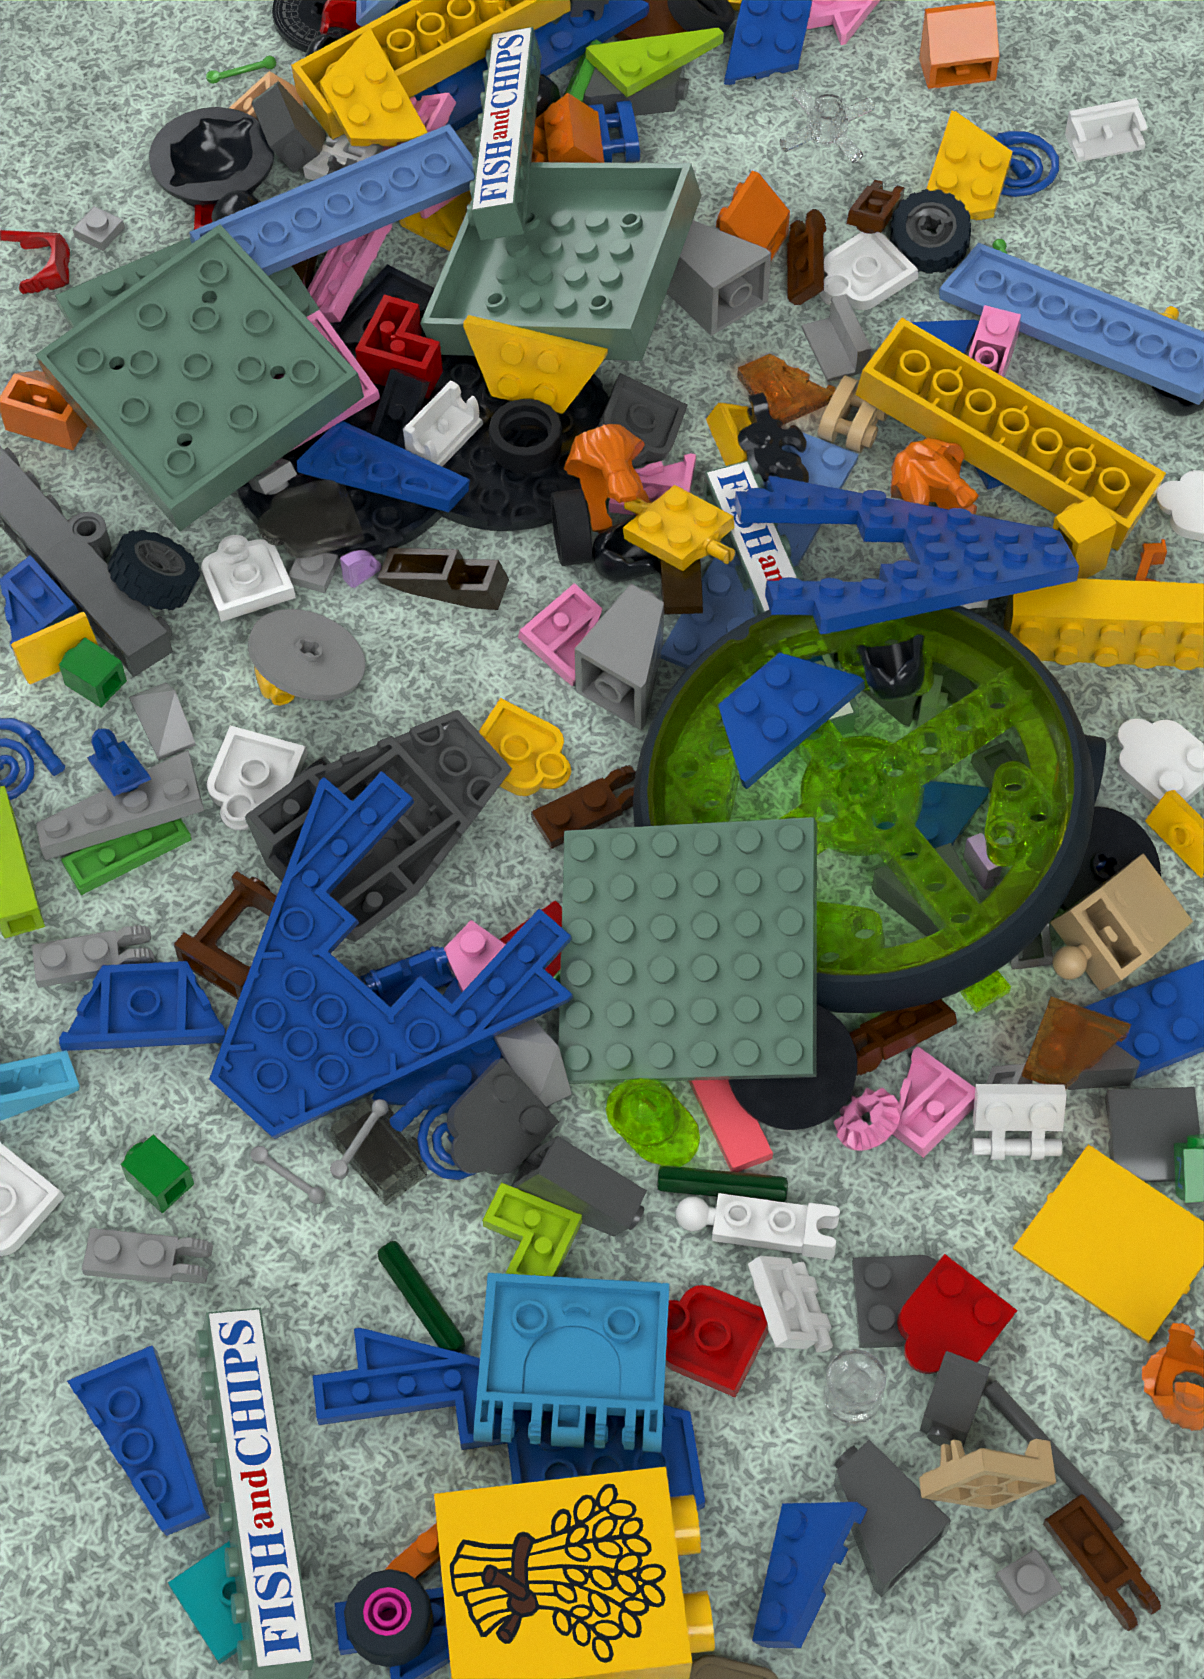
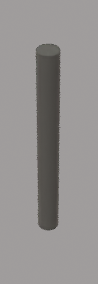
(1062, 1466)

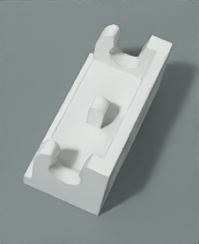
(1106, 130)
(442, 425)

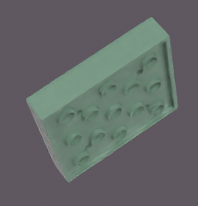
(588, 263)
(200, 376)

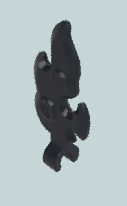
(765, 441)

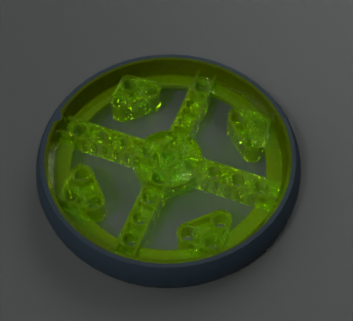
(1043, 853)

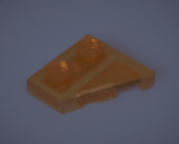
(786, 388)
(1070, 1042)

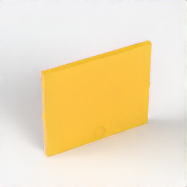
(1116, 1243)

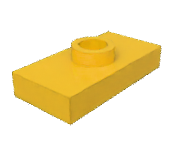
(1180, 828)

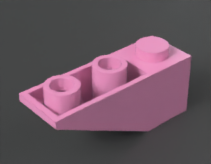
(995, 339)

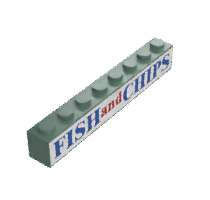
(505, 135)
(763, 558)
(255, 1497)

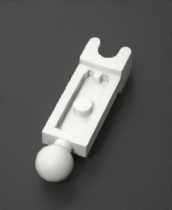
(763, 1223)

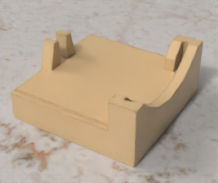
(988, 1476)

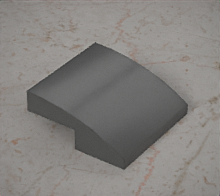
(1146, 1127)

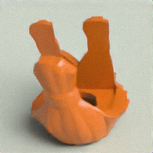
(605, 470)
(930, 473)
(1179, 1356)

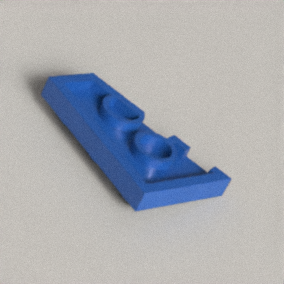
(802, 1555)

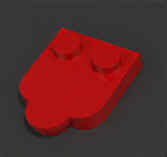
(952, 1315)
(714, 1337)

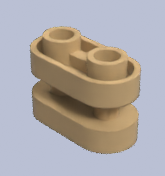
(862, 430)

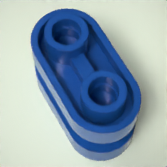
(625, 121)

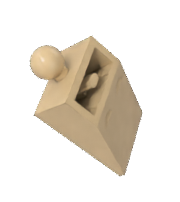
(1118, 926)

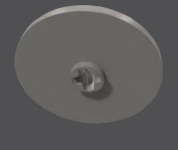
(306, 654)

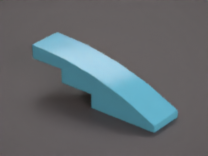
(35, 1082)

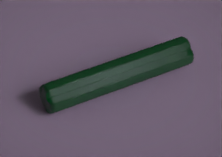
(712, 1182)
(420, 1297)

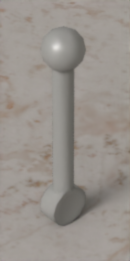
(260, 1155)
(339, 1167)

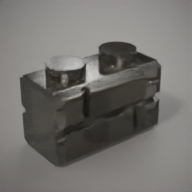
(385, 1157)

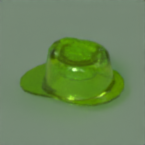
(653, 1121)

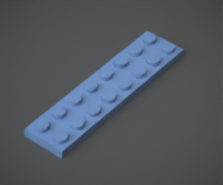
(351, 201)
(1082, 320)
(724, 598)

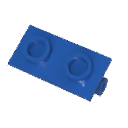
(116, 763)
(393, 980)

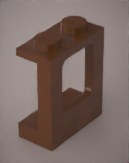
(201, 950)

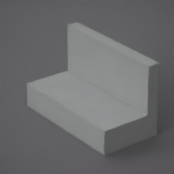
(838, 341)

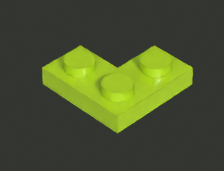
(539, 1226)

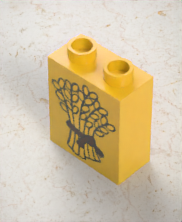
(571, 1579)

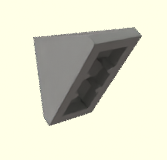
(163, 720)
(536, 1061)

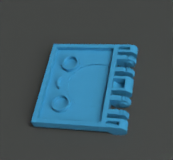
(573, 1353)

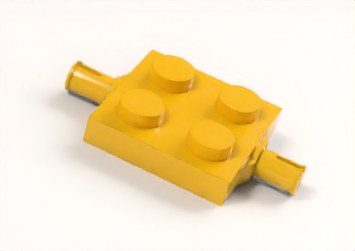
(679, 528)

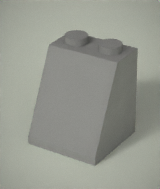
(719, 277)
(622, 656)

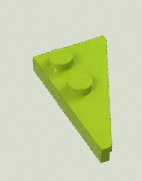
(642, 61)

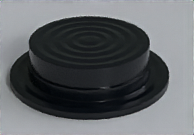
(210, 154)

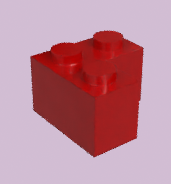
(396, 342)

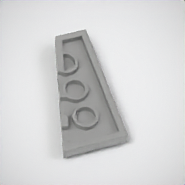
(104, 817)

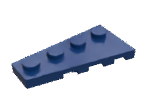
(378, 466)
(141, 1426)

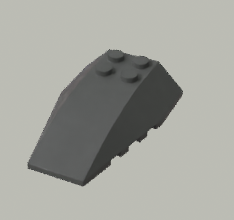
(444, 770)

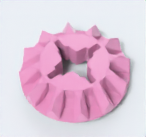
(884, 1114)

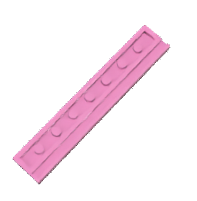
(348, 263)

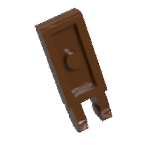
(874, 207)
(806, 258)
(585, 807)
(898, 1031)
(1100, 1559)

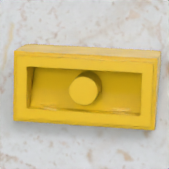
(725, 425)
(43, 651)

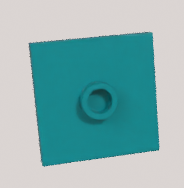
(206, 1599)

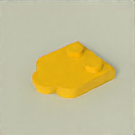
(528, 747)

